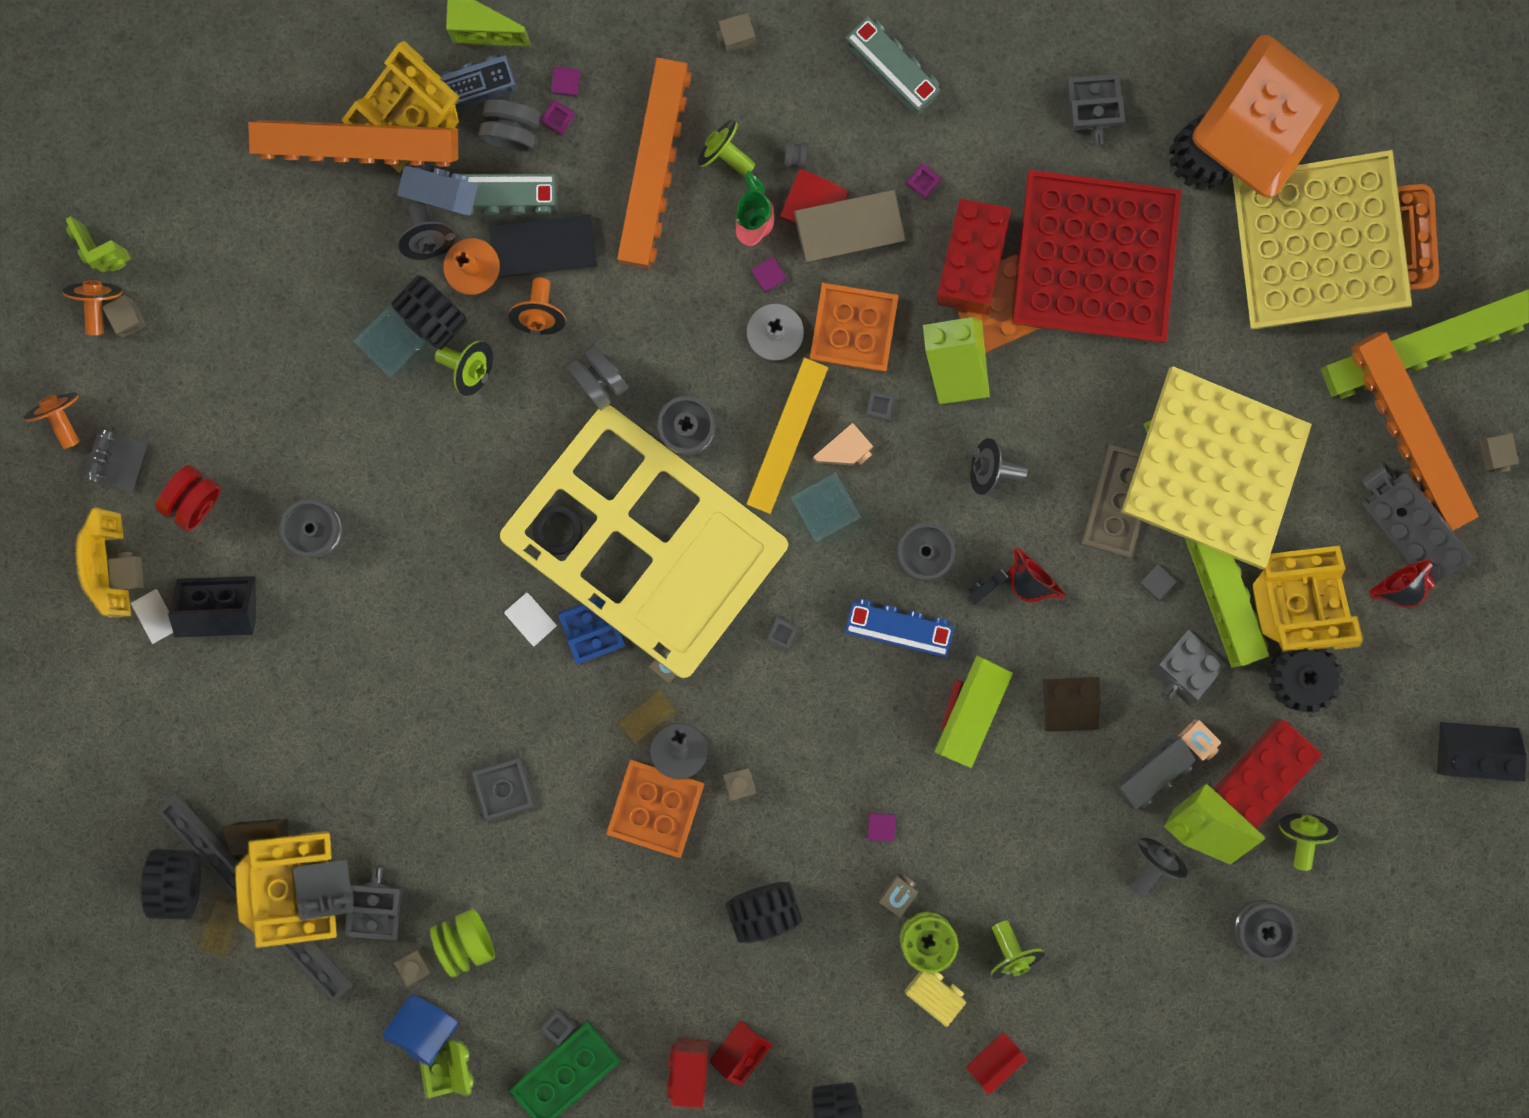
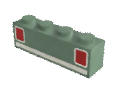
(892, 65)
(514, 193)

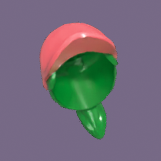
(754, 213)

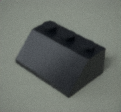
(213, 606)
(1481, 752)

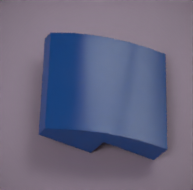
(588, 633)
(420, 1029)

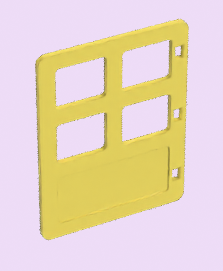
(694, 578)

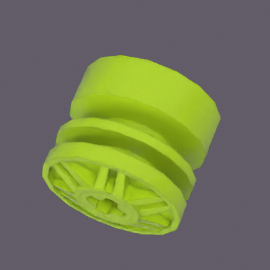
(456, 945)
(935, 955)

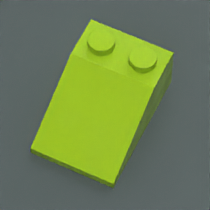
(479, 25)
(957, 359)
(1212, 826)

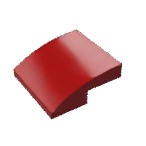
(810, 192)

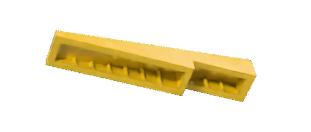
(787, 435)

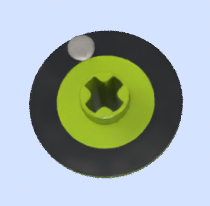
(719, 145)
(470, 366)
(1308, 832)
(1016, 960)

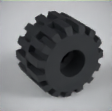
(1193, 162)
(429, 312)
(1288, 679)
(170, 884)
(763, 912)
(836, 1101)

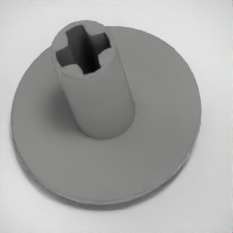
(783, 342)

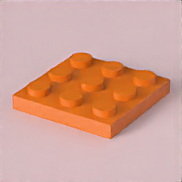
(997, 325)
(854, 327)
(655, 809)

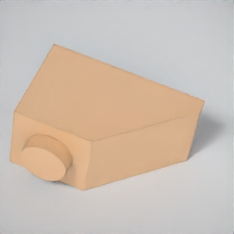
(846, 448)

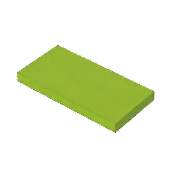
(973, 712)

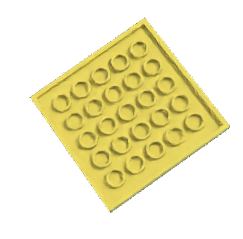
(1324, 243)
(1216, 468)

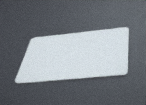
(153, 615)
(530, 619)

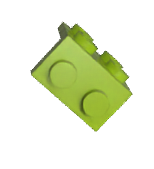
(104, 257)
(448, 1071)

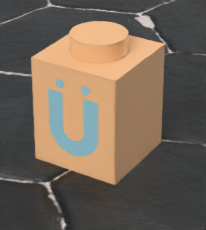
(1200, 740)

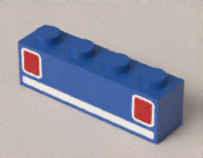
(899, 629)

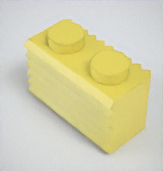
(936, 996)

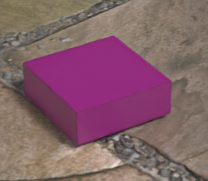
(566, 81)
(558, 118)
(923, 181)
(768, 274)
(881, 827)

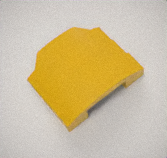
(406, 96)
(93, 566)
(1305, 602)
(268, 889)

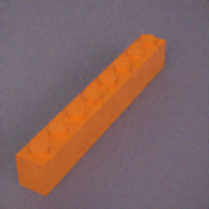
(353, 141)
(653, 163)
(1412, 429)

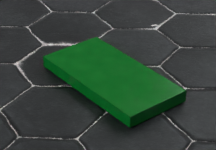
(565, 1073)

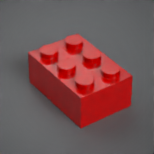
(687, 1073)

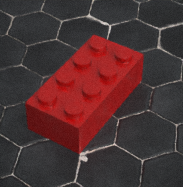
(973, 256)
(1267, 772)

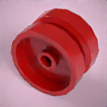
(188, 498)

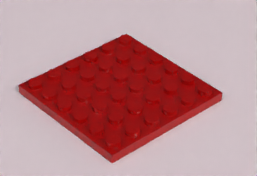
(1096, 256)

